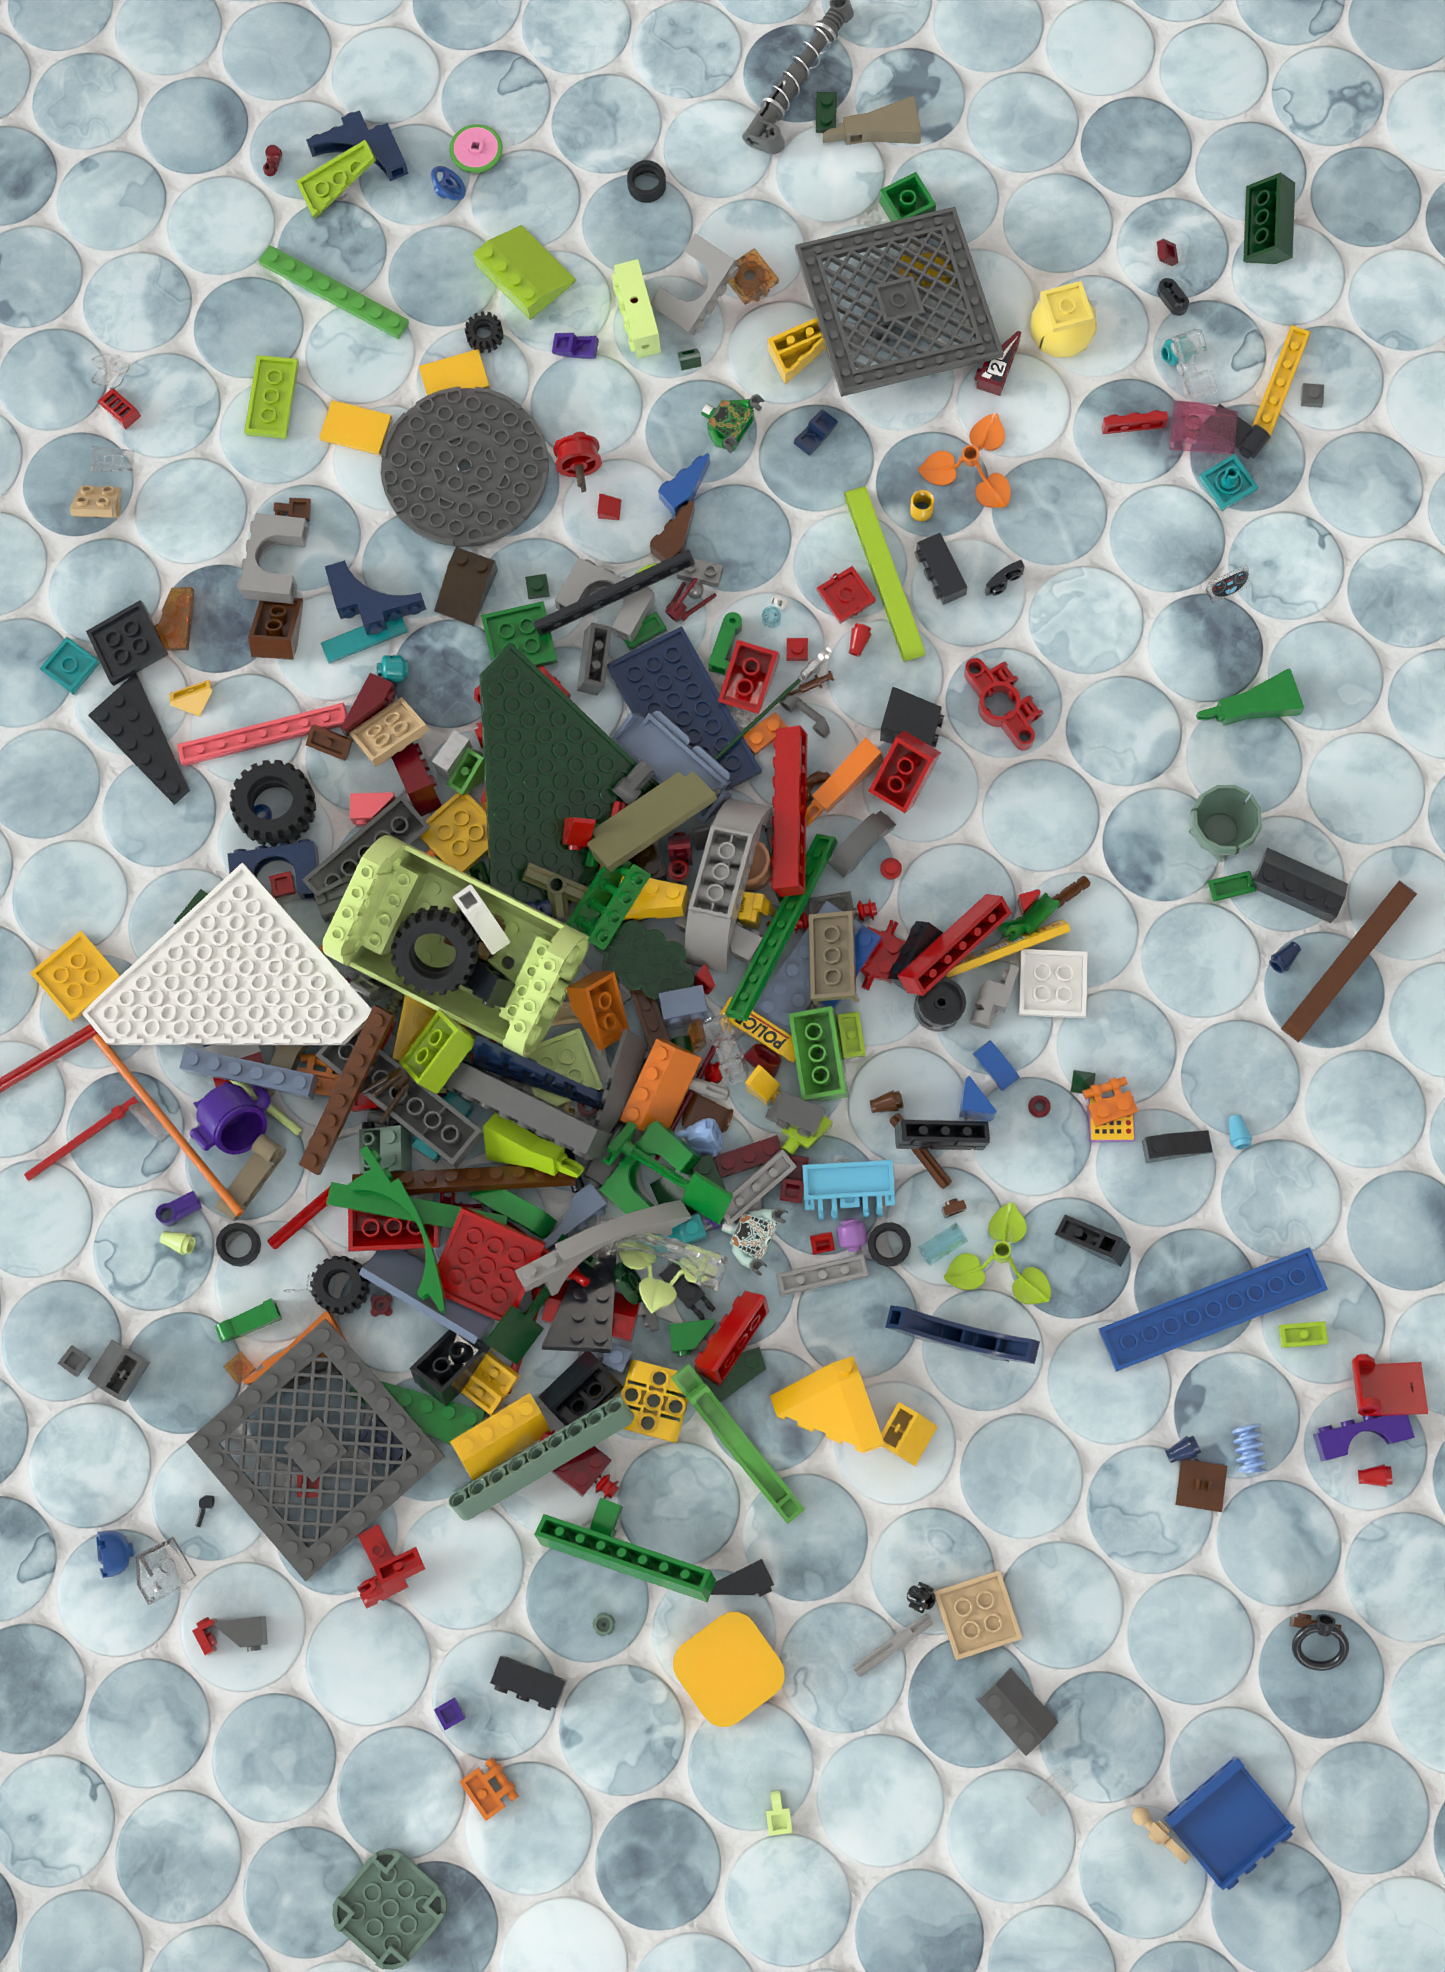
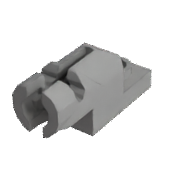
(993, 997)

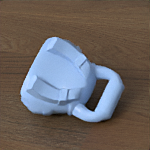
(703, 1137)

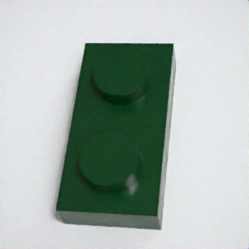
(826, 111)

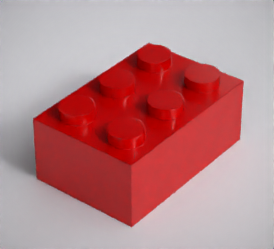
(904, 771)

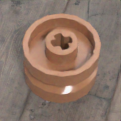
(760, 869)

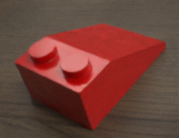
(749, 676)

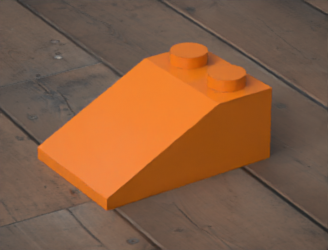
(599, 1007)

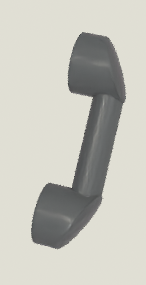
(791, 702)

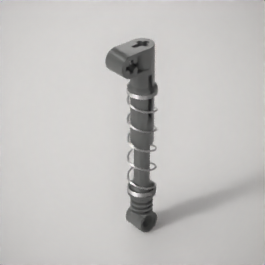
(774, 106)

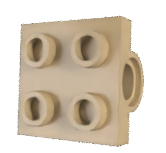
(97, 501)

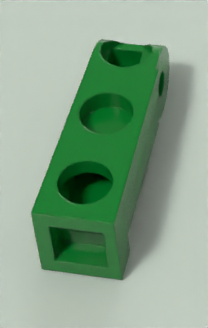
(729, 629)
(249, 1321)

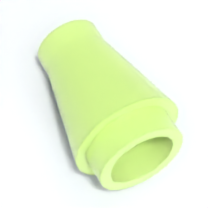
(180, 1242)

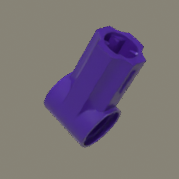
(180, 1207)

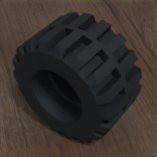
(321, 1282)

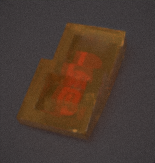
(697, 1035)

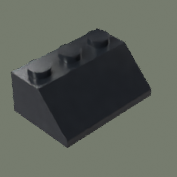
(580, 1389)

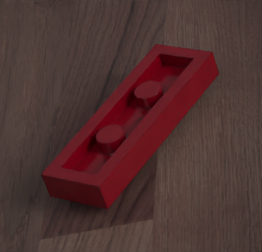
(747, 1156)

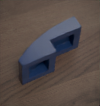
(817, 431)

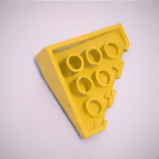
(832, 1403)

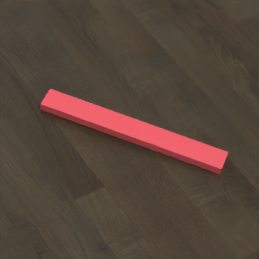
(260, 734)

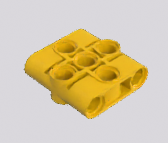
(663, 1428)

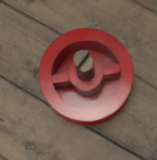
(577, 457)

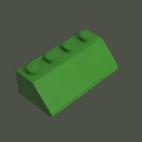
(818, 1054)

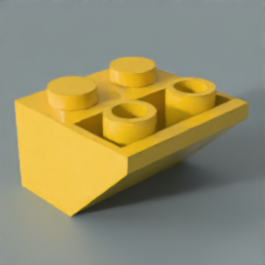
(907, 1434)

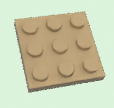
(389, 732)
(977, 1615)

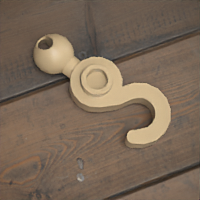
(1158, 1833)

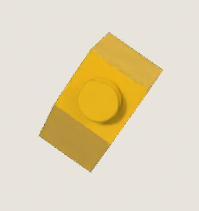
(762, 1085)

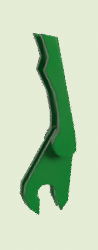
(1031, 919)

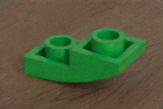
(606, 1517)

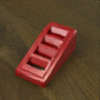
(129, 418)

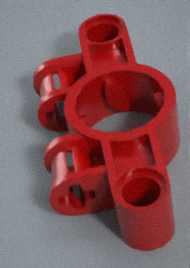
(1001, 680)

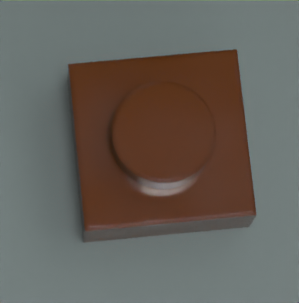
(953, 1207)

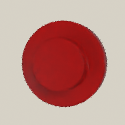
(890, 868)

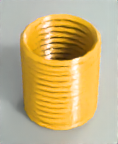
(922, 514)

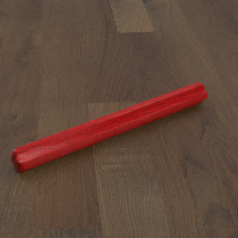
(47, 1057)

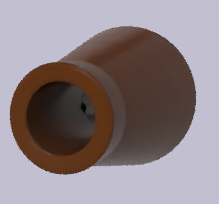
(888, 1102)

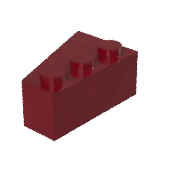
(416, 780)

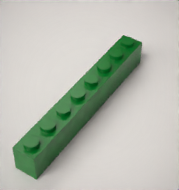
(625, 1558)

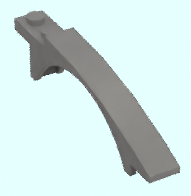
(557, 1265)

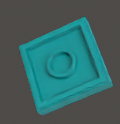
(70, 665)

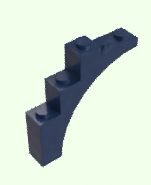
(962, 1337)

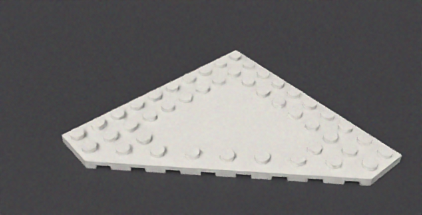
(231, 977)

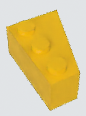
(795, 348)

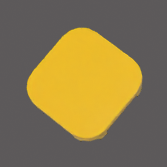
(728, 1669)

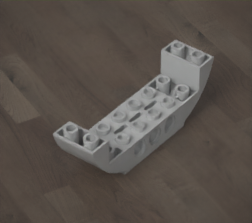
(722, 882)

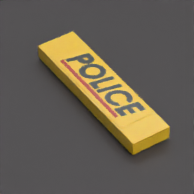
(765, 1033)

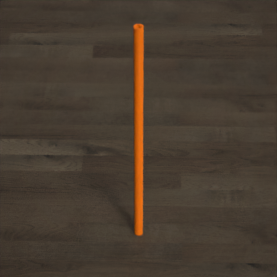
(168, 1125)

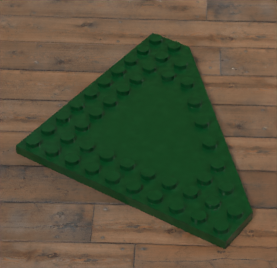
(538, 769)

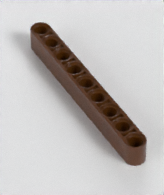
(1348, 961)

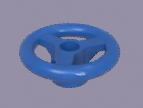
(446, 187)

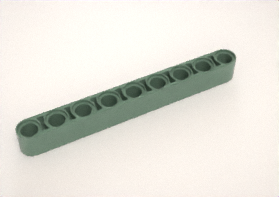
(541, 1458)

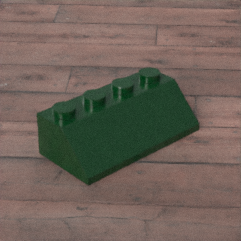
(1269, 220)

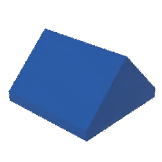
(974, 1103)

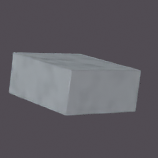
(450, 754)

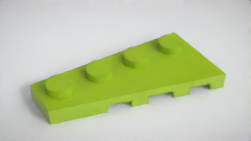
(334, 177)

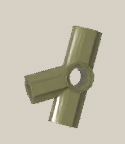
(558, 898)

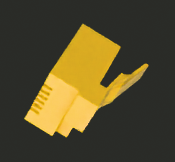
(752, 908)

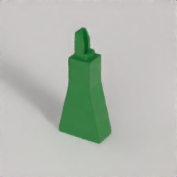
(1269, 699)

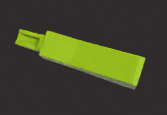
(517, 1146)

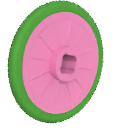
(475, 160)

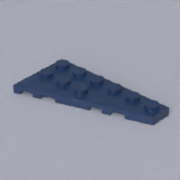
(527, 1071)

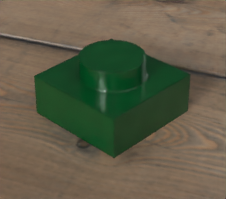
(537, 586)

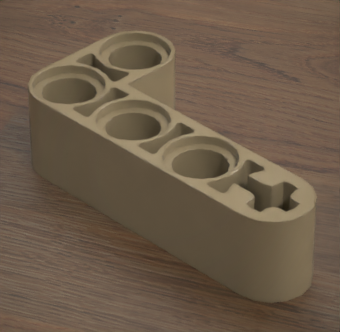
(253, 1175)

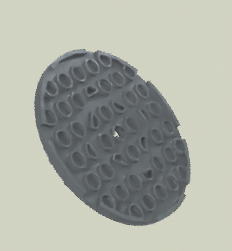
(473, 504)

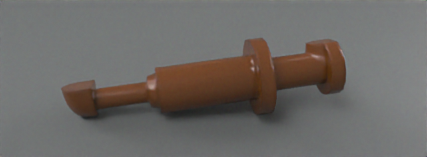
(813, 683)

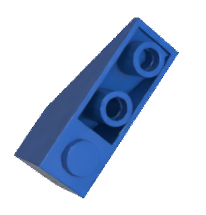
(685, 485)

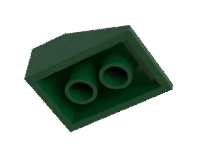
(667, 1191)

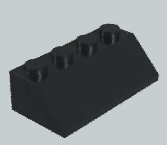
(1300, 885)

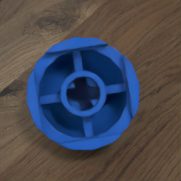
(113, 1552)

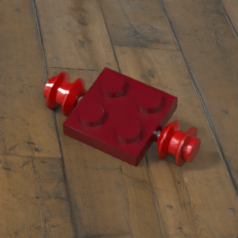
(586, 1470)

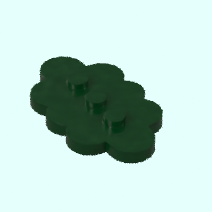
(646, 960)

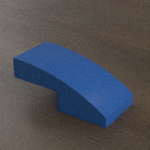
(996, 1065)

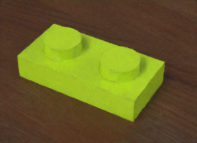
(851, 1035)
(1303, 1334)

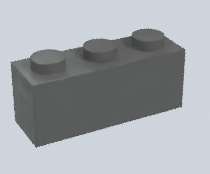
(594, 658)

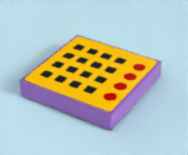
(1116, 1131)

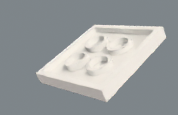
(1053, 983)

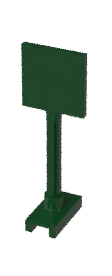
(518, 1330)

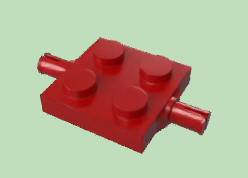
(883, 957)

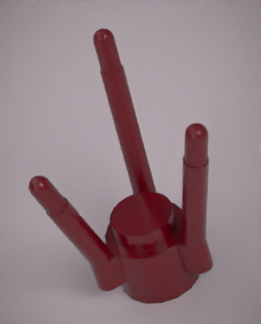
(677, 608)

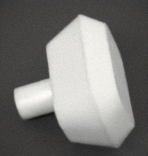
(779, 602)

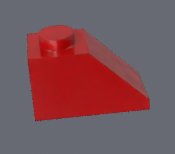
(577, 832)

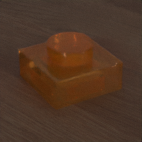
(239, 1367)

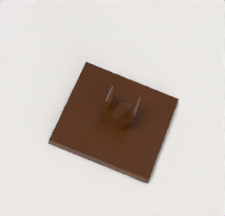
(1201, 1485)

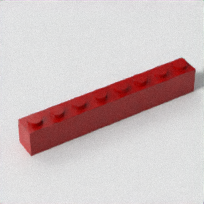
(789, 811)

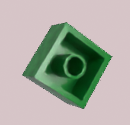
(906, 198)

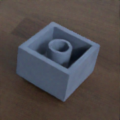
(683, 1006)

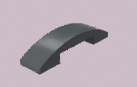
(371, 988)

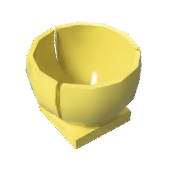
(1063, 320)

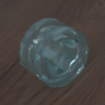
(766, 612)

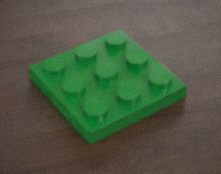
(517, 627)

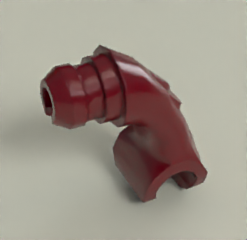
(273, 156)

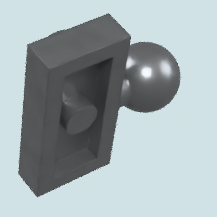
(705, 572)

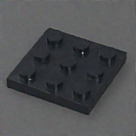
(127, 642)

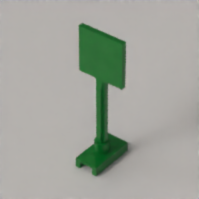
(699, 1192)

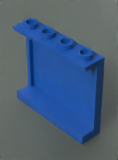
(1229, 1824)

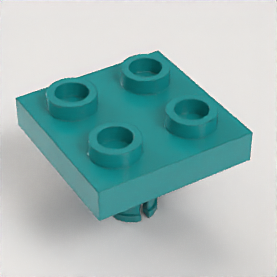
(1228, 482)

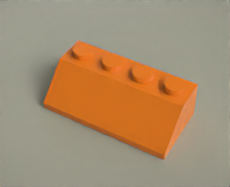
(661, 1085)

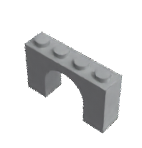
(692, 313)
(266, 533)
(587, 578)

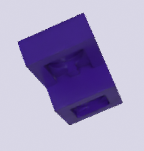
(575, 347)

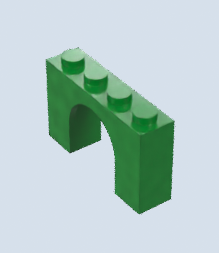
(658, 1140)

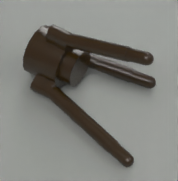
(396, 1079)

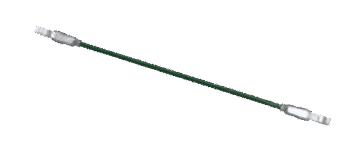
(812, 667)

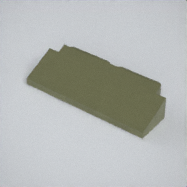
(649, 819)

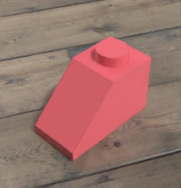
(367, 806)

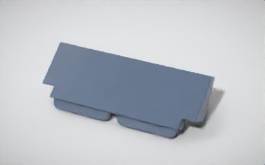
(668, 751)

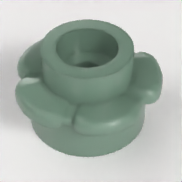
(608, 1629)

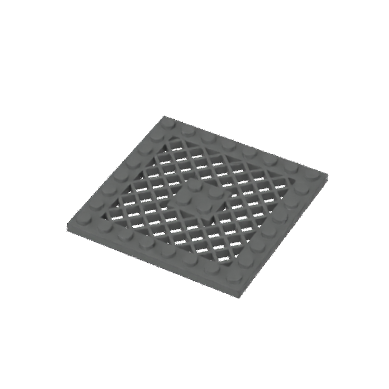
(898, 301)
(315, 1449)

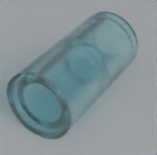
(942, 1244)

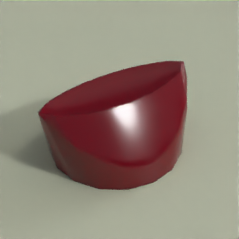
(763, 1056)

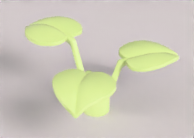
(653, 1292)

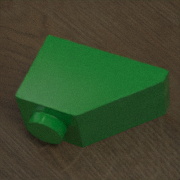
(689, 1335)

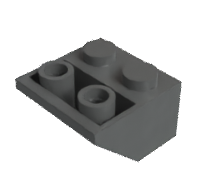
(118, 1371)

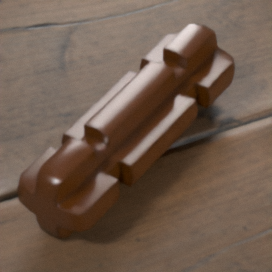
(1072, 890)

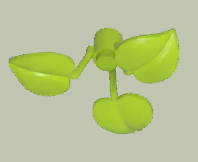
(1009, 1226)

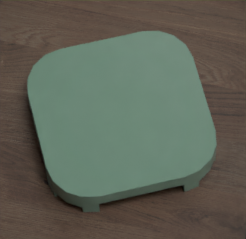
(390, 1908)

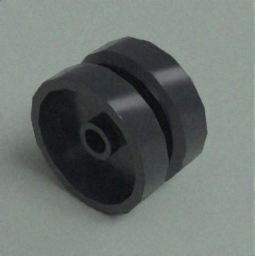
(940, 1018)

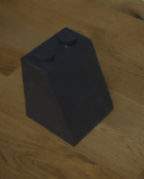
(911, 715)

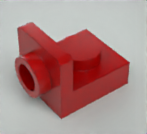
(206, 1640)

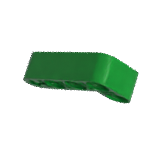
(517, 1210)

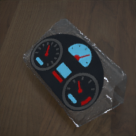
(1228, 584)

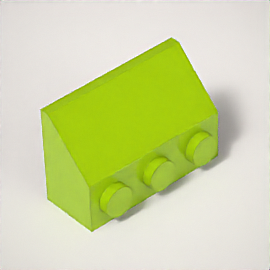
(437, 1052)

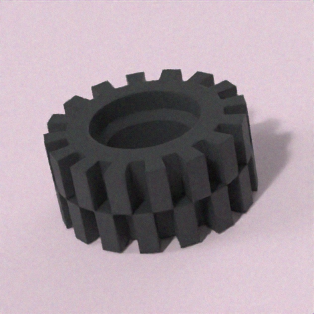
(484, 321)

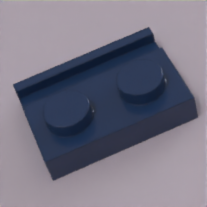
(381, 1437)

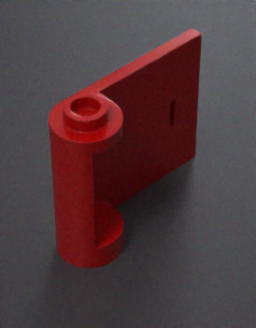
(1386, 1387)

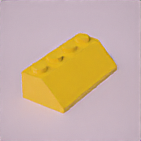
(500, 1436)

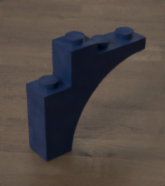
(355, 131)
(375, 607)

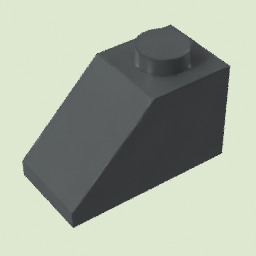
(245, 1632)

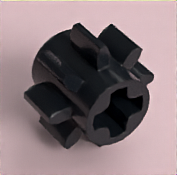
(921, 1597)

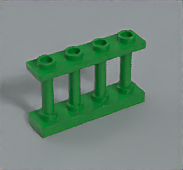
(597, 896)

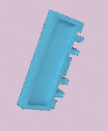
(848, 1183)

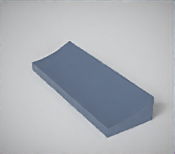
(402, 1275)

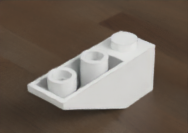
(481, 919)

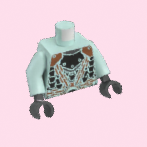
(753, 1236)

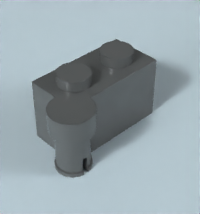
(796, 1113)

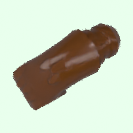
(815, 779)

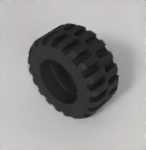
(265, 777)
(422, 975)

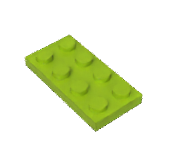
(271, 397)

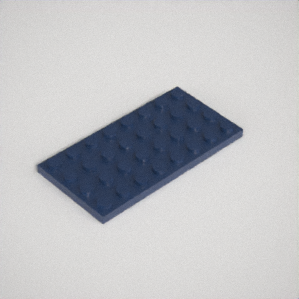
(673, 680)

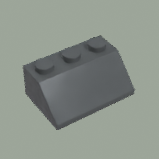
(1017, 1711)

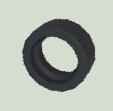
(639, 168)
(226, 1232)
(893, 1261)

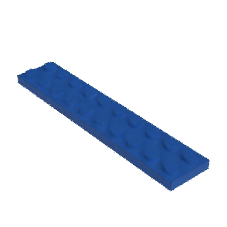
(1212, 1309)

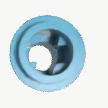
(1239, 1133)

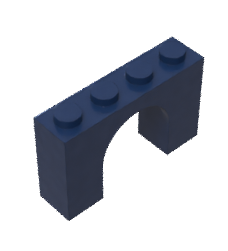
(301, 856)

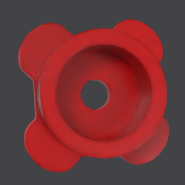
(712, 1073)

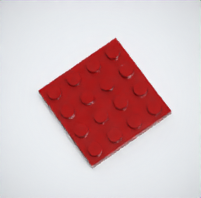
(482, 1263)

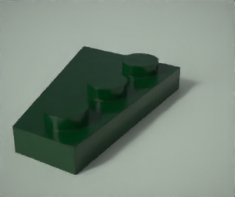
(745, 1369)

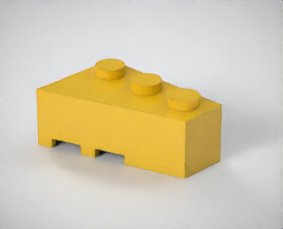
(659, 900)

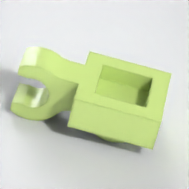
(778, 1818)

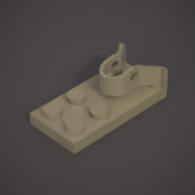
(832, 956)

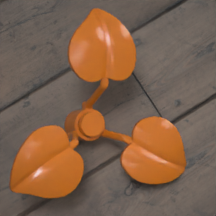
(988, 434)

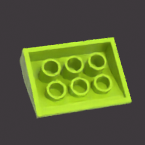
(523, 270)

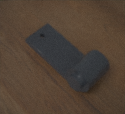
(1248, 438)

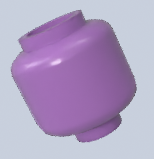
(852, 1234)

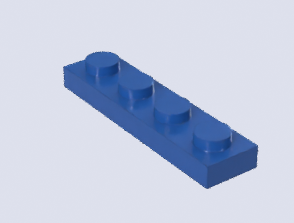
(865, 944)

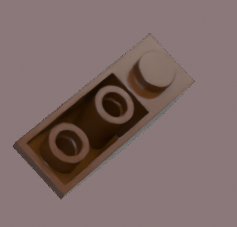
(675, 534)

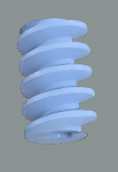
(1248, 1449)

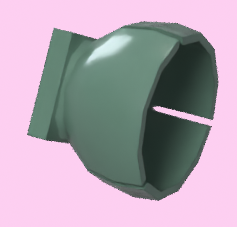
(1224, 821)

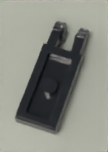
(686, 1291)

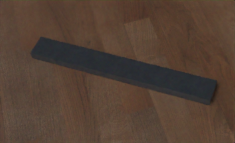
(614, 593)

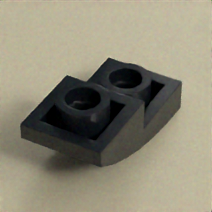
(998, 582)

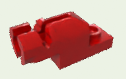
(390, 1577)

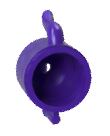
(231, 1118)

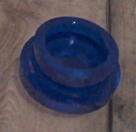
(263, 808)

